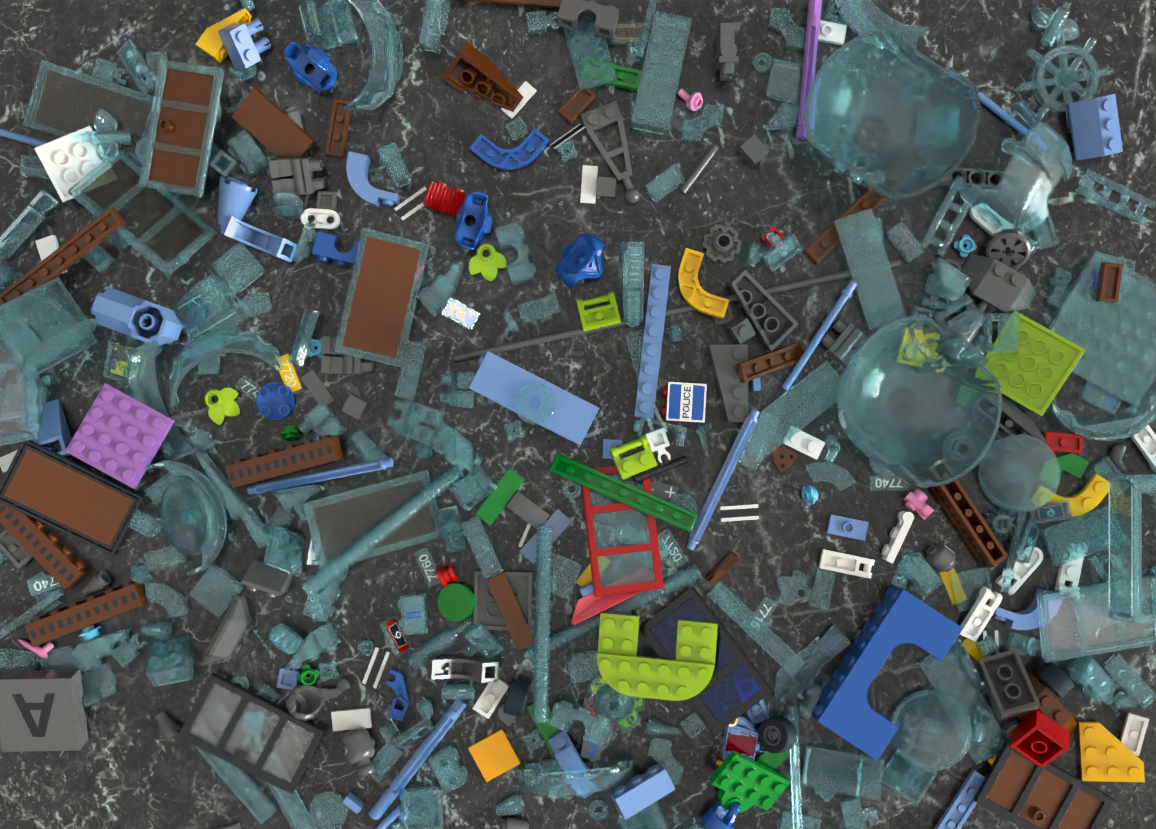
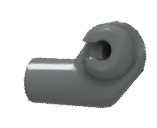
(1117, 454)

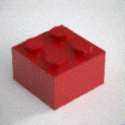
(1039, 739)

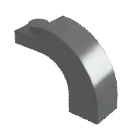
(462, 667)

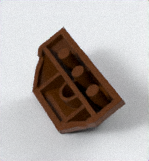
(1050, 707)

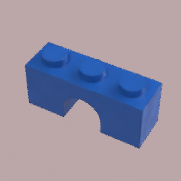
(326, 249)

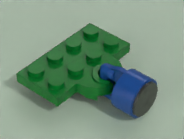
(742, 786)

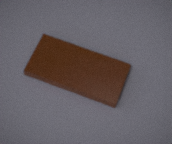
(272, 126)

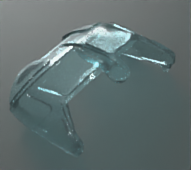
(1024, 186)

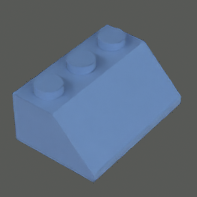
(1095, 127)

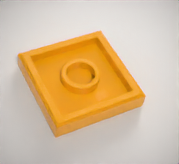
(494, 755)

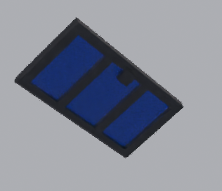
(735, 680)

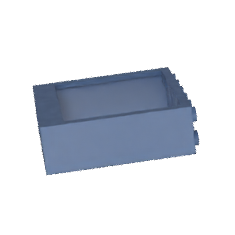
(502, 380)

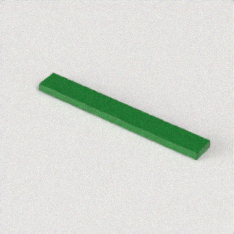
(623, 493)

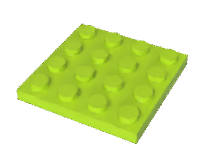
(1039, 367)

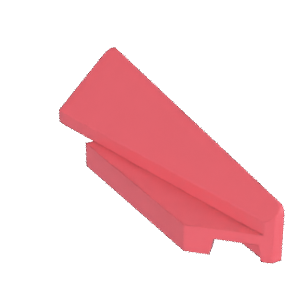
(590, 605)

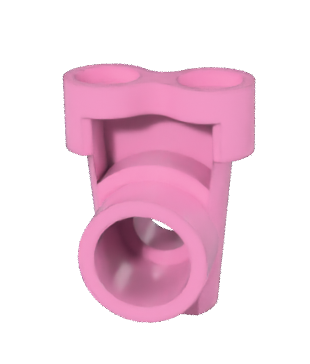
(916, 502)

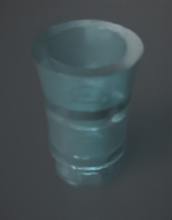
(365, 448)

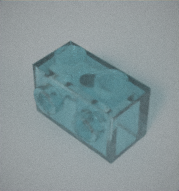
(448, 768)

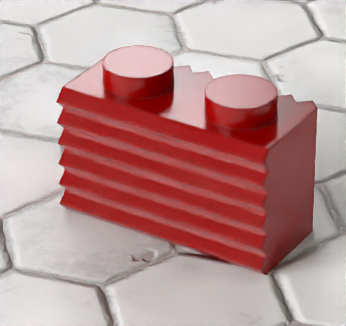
(444, 199)

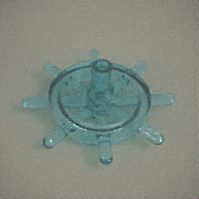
(1065, 77)

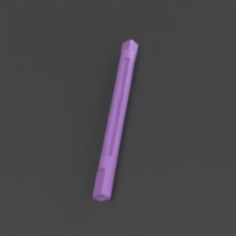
(812, 27)

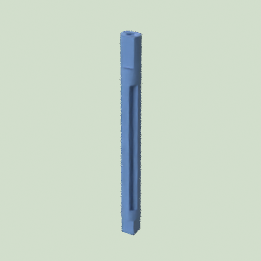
(417, 759)

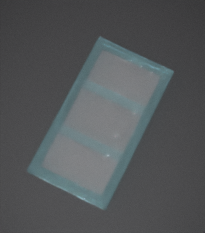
(1079, 625)

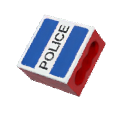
(684, 402)

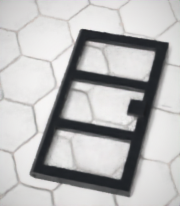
(218, 728)

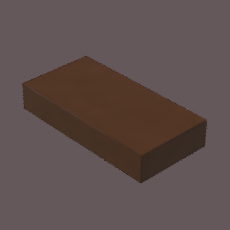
(577, 105)
(1109, 282)

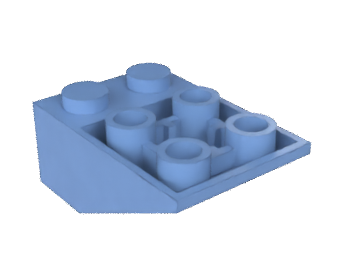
(54, 429)

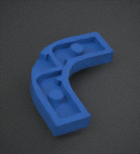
(510, 158)

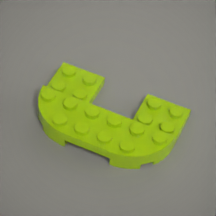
(656, 676)

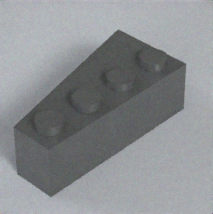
(765, 313)
(732, 392)

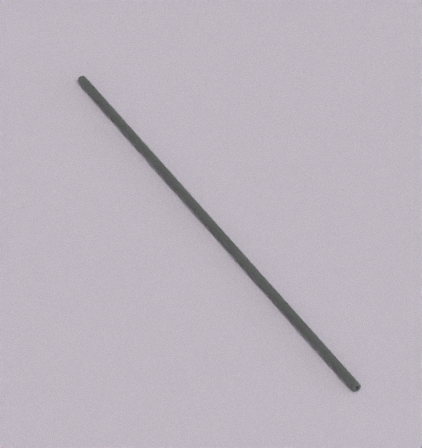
(669, 312)

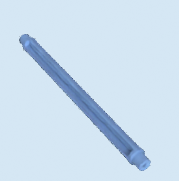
(381, 464)
(722, 479)

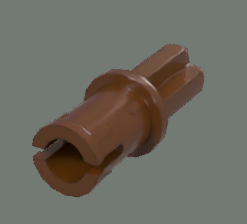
(722, 569)

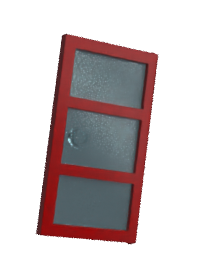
(615, 565)

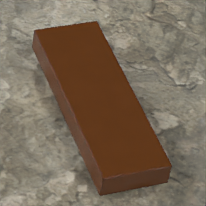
(338, 129)

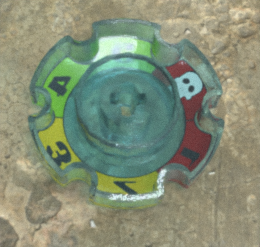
(624, 716)

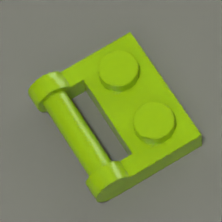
(599, 316)
(635, 463)

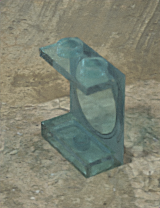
(680, 432)
(392, 734)

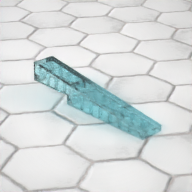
(234, 502)

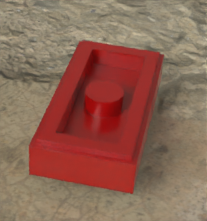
(1064, 442)

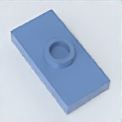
(847, 527)

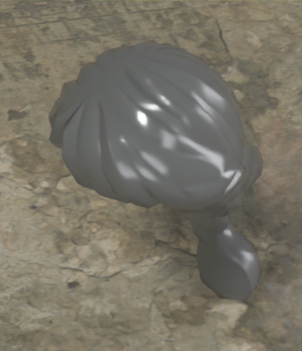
(308, 700)

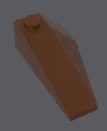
(477, 75)

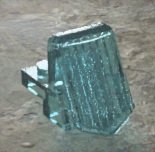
(293, 498)

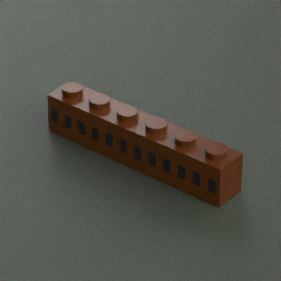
(284, 462)
(970, 523)
(43, 546)
(86, 614)

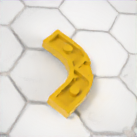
(693, 292)
(1088, 497)

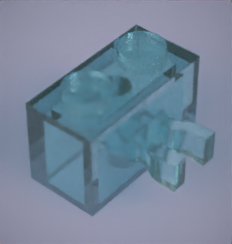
(473, 488)

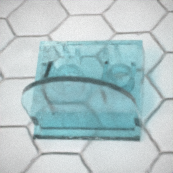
(44, 328)

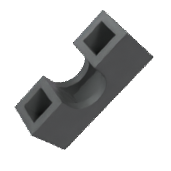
(573, 11)

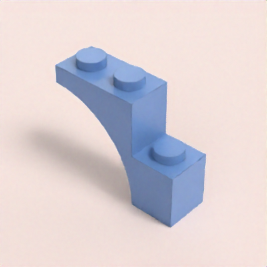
(259, 239)

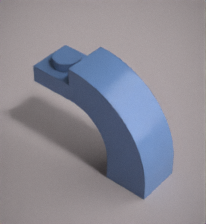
(357, 173)
(1023, 620)
(567, 754)

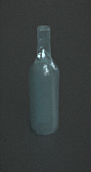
(436, 645)

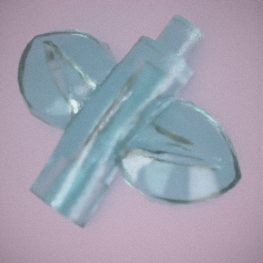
(1051, 22)
(106, 136)

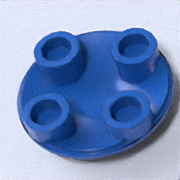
(275, 400)

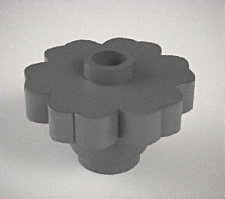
(728, 237)

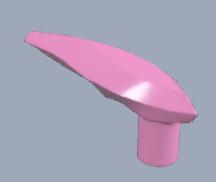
(41, 652)

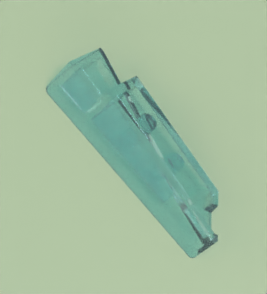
(434, 24)
(26, 222)
(815, 656)

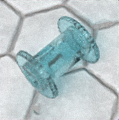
(458, 692)

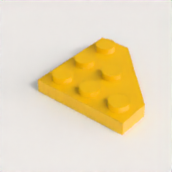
(1106, 757)

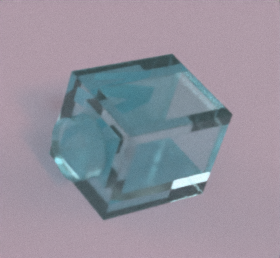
(146, 523)

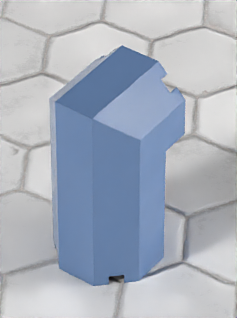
(136, 317)

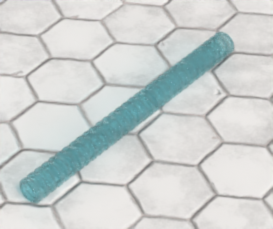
(382, 530)
(624, 607)
(542, 624)

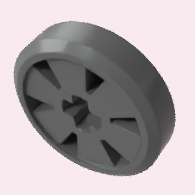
(1011, 238)

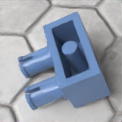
(240, 45)

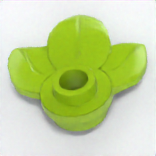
(487, 265)
(224, 405)

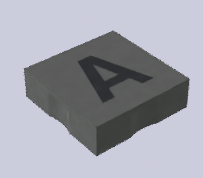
(42, 710)

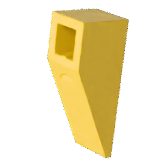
(210, 40)

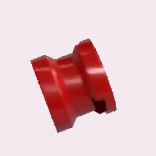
(446, 574)

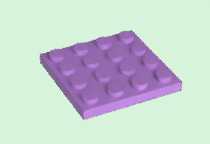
(120, 436)

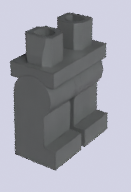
(726, 50)
(300, 174)
(844, 343)
(344, 364)

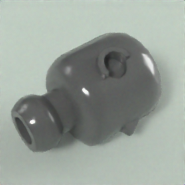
(358, 749)

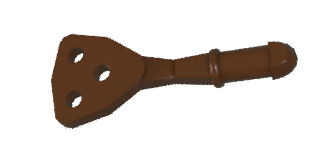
(785, 460)

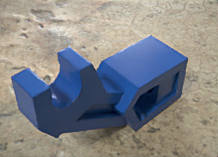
(401, 693)

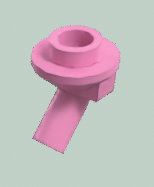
(693, 102)

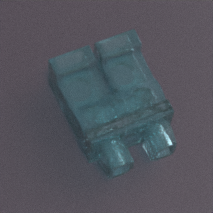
(411, 418)

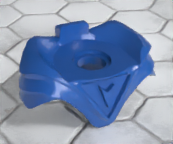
(299, 56)
(476, 206)
(581, 260)

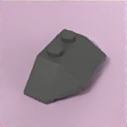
(998, 284)
(1016, 423)
(230, 632)

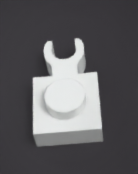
(658, 441)

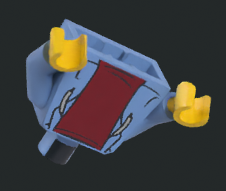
(742, 738)

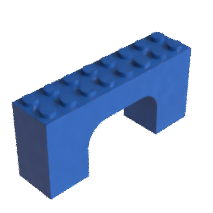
(896, 621)

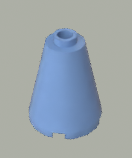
(234, 199)

